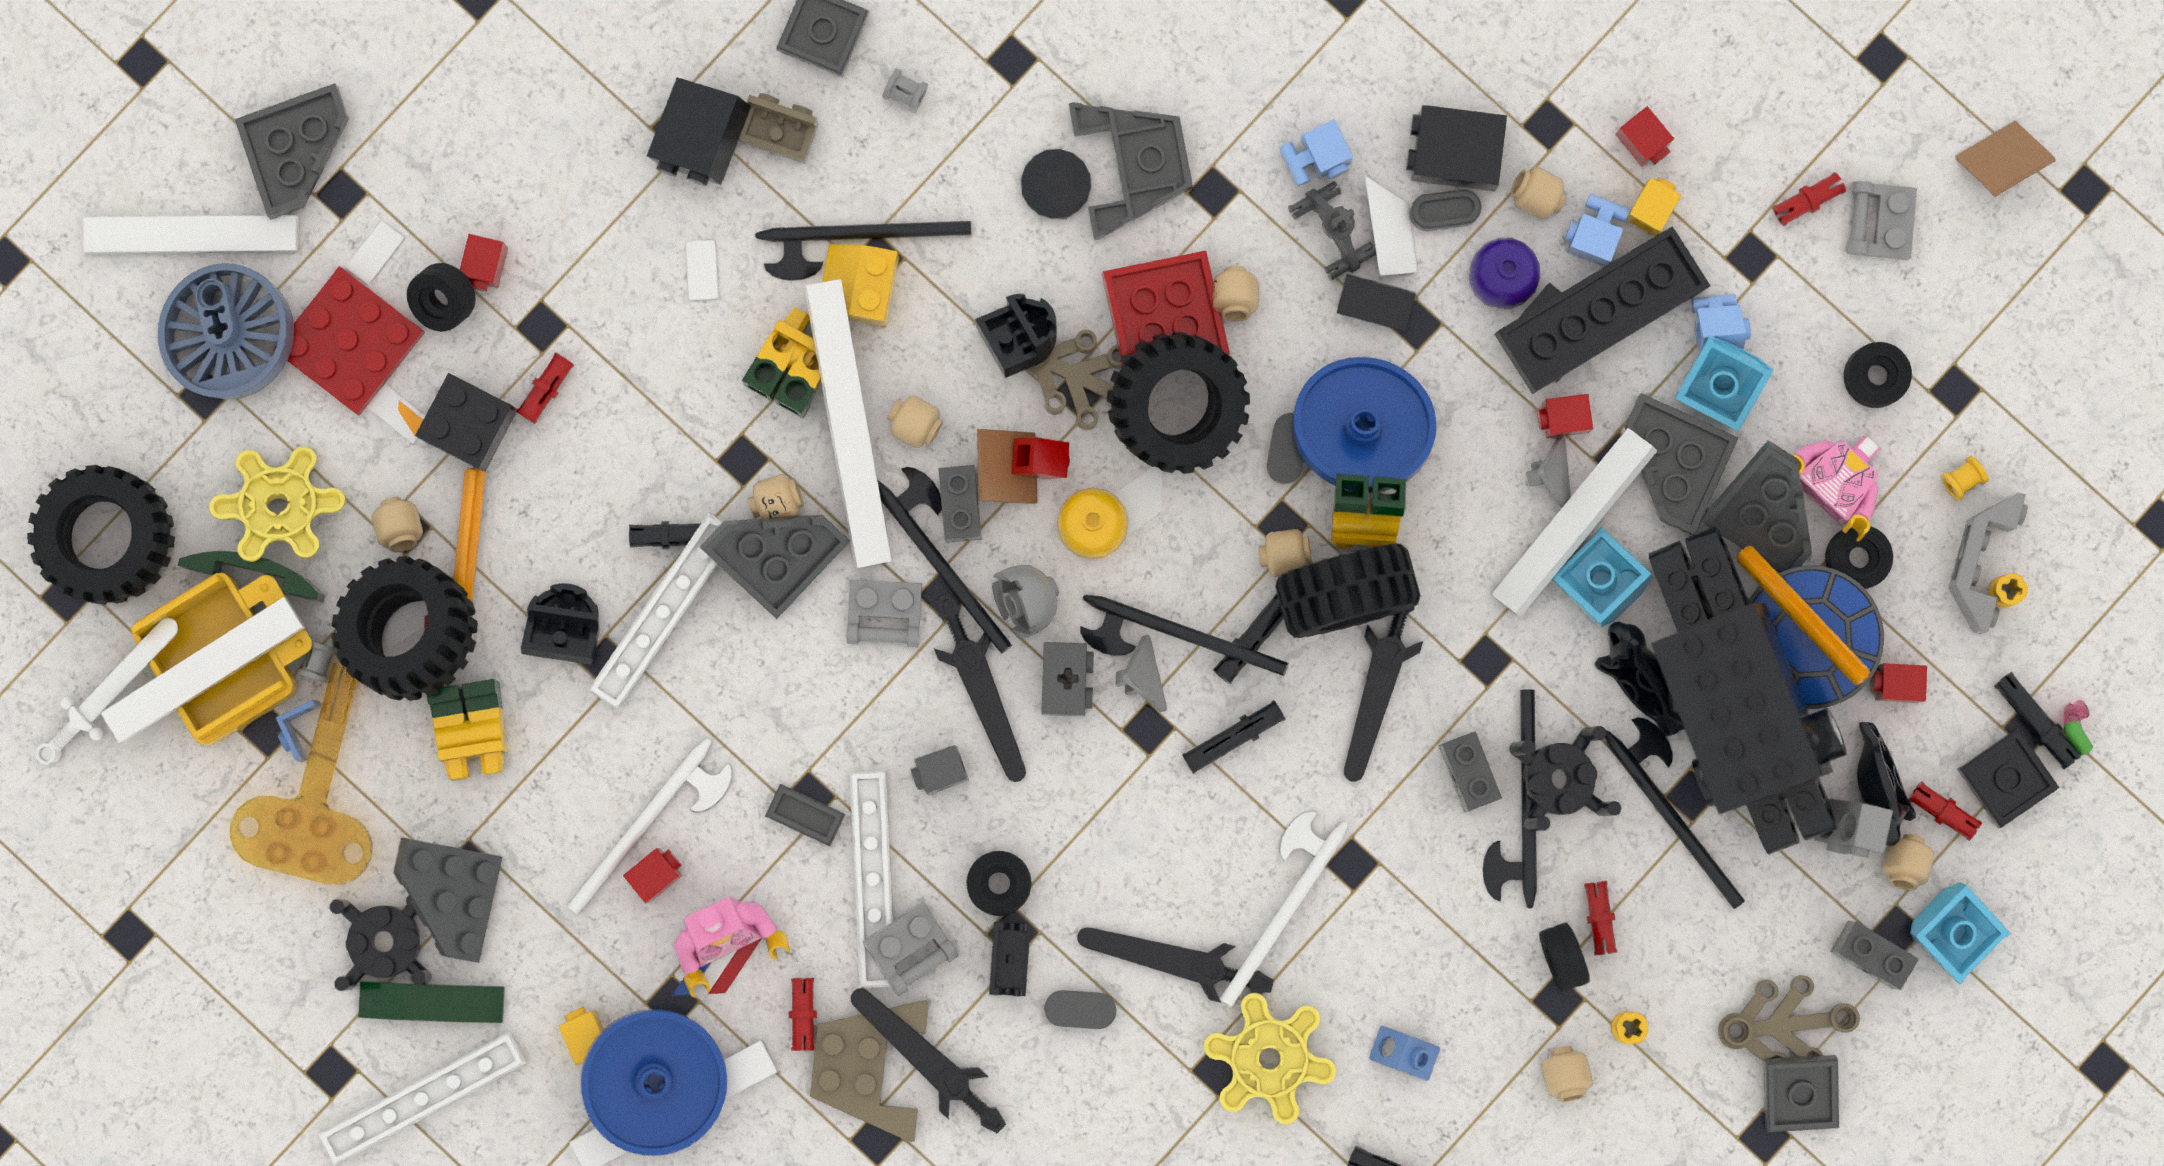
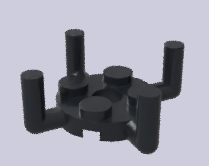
(1580, 779)
(362, 947)

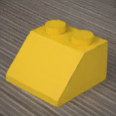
(866, 280)

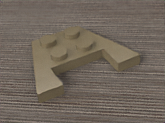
(851, 1069)

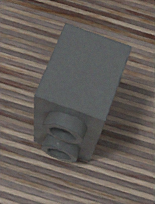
(960, 503)
(1057, 659)
(939, 770)
(1470, 771)
(1874, 955)

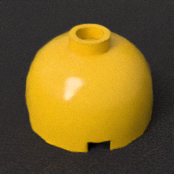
(1092, 523)

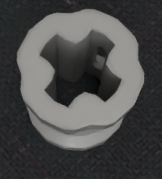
(892, 90)
(317, 662)

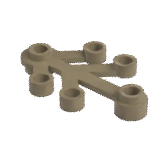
(1076, 376)
(1780, 1024)

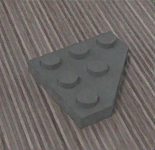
(291, 146)
(1686, 460)
(1766, 509)
(775, 555)
(450, 893)

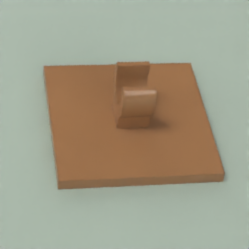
(2005, 158)
(995, 468)

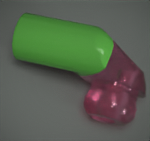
(2072, 726)

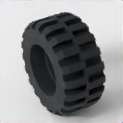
(1214, 430)
(55, 525)
(1347, 590)
(375, 600)

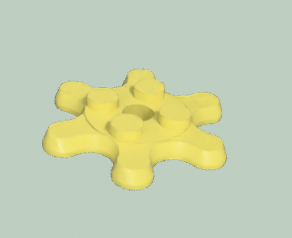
(268, 483)
(1273, 1084)

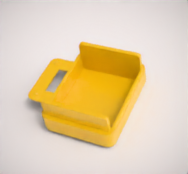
(206, 615)

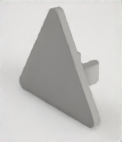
(1553, 472)
(1143, 675)

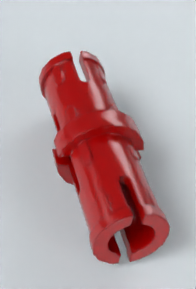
(1809, 199)
(545, 388)
(1945, 811)
(1600, 918)
(802, 1014)

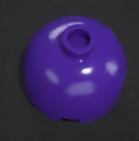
(1504, 273)

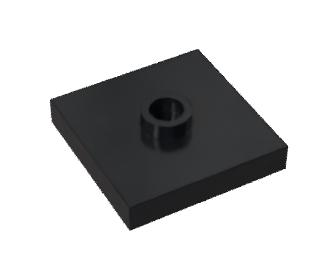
(2008, 778)

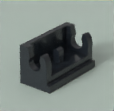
(1376, 302)
(1009, 959)

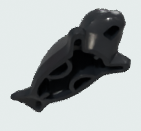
(1640, 676)
(1881, 782)

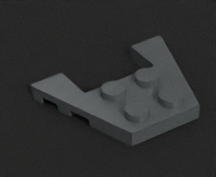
(1148, 158)

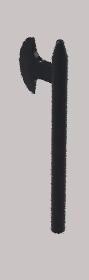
(796, 267)
(923, 491)
(1109, 641)
(1654, 742)
(1495, 867)

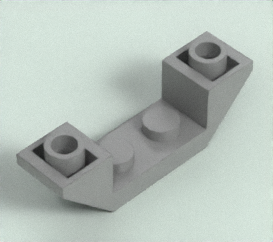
(1978, 607)

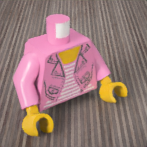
(1841, 480)
(720, 931)

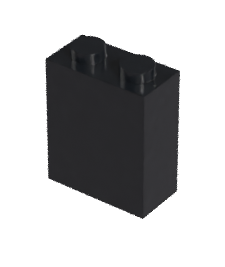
(698, 132)
(1457, 147)

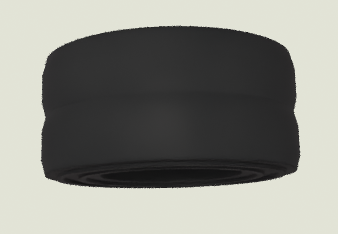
(429, 309)
(1892, 360)
(1878, 550)
(979, 877)
(1564, 957)

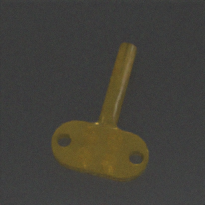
(303, 832)

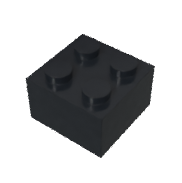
(466, 422)

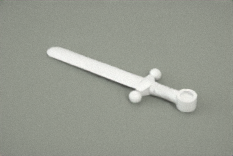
(83, 716)

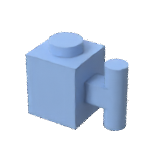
(1324, 150)
(1595, 237)
(1720, 319)

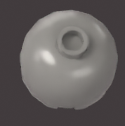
(1026, 597)

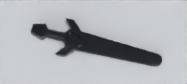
(977, 678)
(1381, 678)
(1178, 961)
(940, 1071)

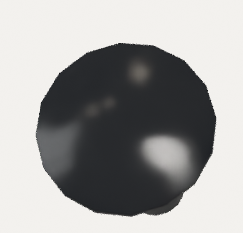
(1056, 184)

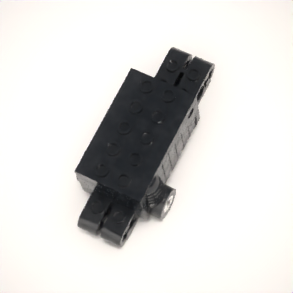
(1741, 698)

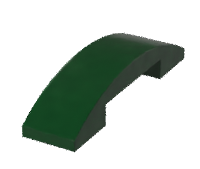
(212, 563)
(431, 1002)

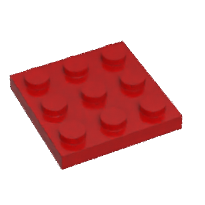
(1164, 299)
(351, 341)

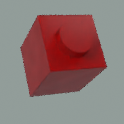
(1645, 137)
(483, 261)
(1565, 416)
(1040, 458)
(1900, 683)
(654, 874)

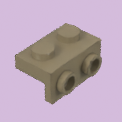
(779, 128)

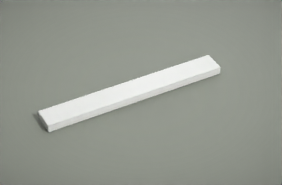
(847, 423)

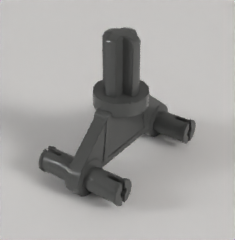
(1337, 225)

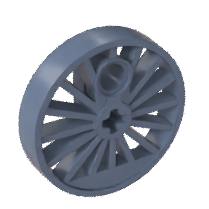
(228, 349)

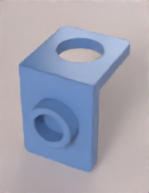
(288, 736)
(1409, 1053)

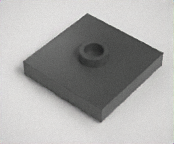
(823, 33)
(1801, 1093)

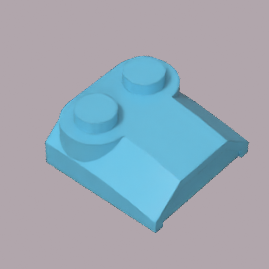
(1724, 382)
(1603, 578)
(1957, 930)

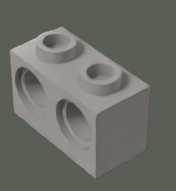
(1858, 829)

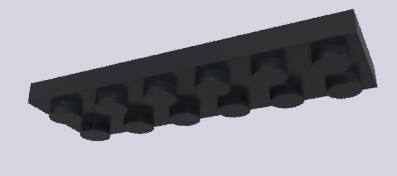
(1602, 310)

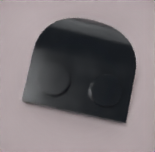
(1019, 333)
(562, 625)

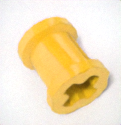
(1964, 478)
(2015, 583)
(1619, 1030)

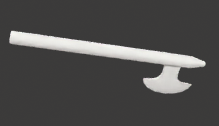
(710, 789)
(1296, 836)

